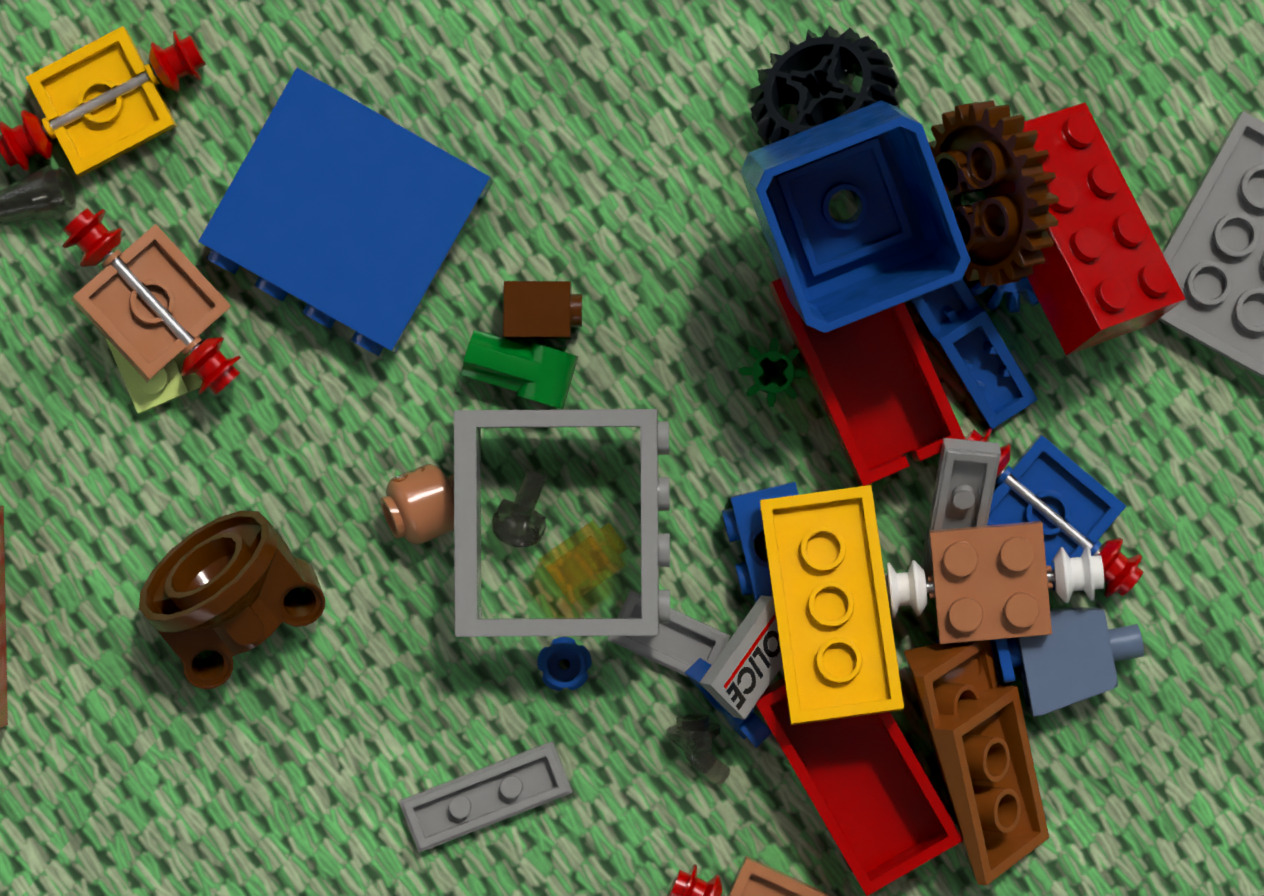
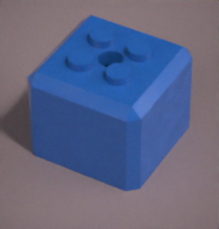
(893, 245)

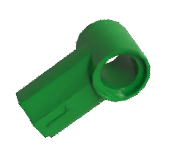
(531, 370)

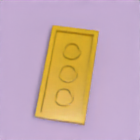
(831, 605)

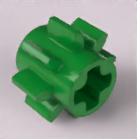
(772, 388)

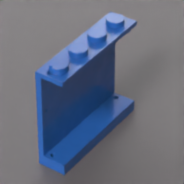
(343, 212)

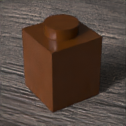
(540, 310)

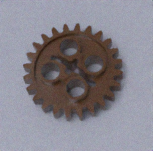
(982, 150)

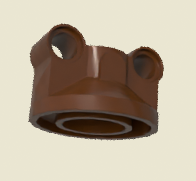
(227, 594)

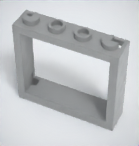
(467, 523)

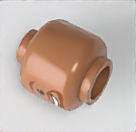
(420, 504)

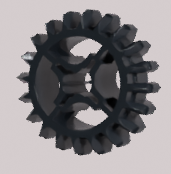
(818, 81)

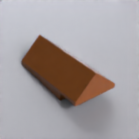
(980, 753)

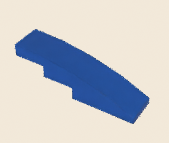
(974, 351)

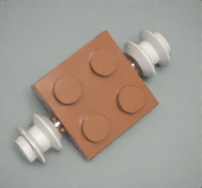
(992, 582)

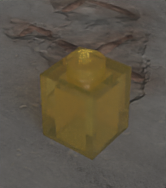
(585, 559)

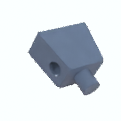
(1074, 659)

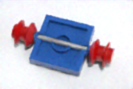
(1069, 504)

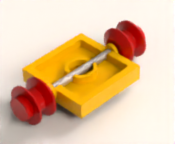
(101, 101)

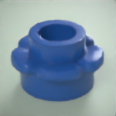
(569, 678)

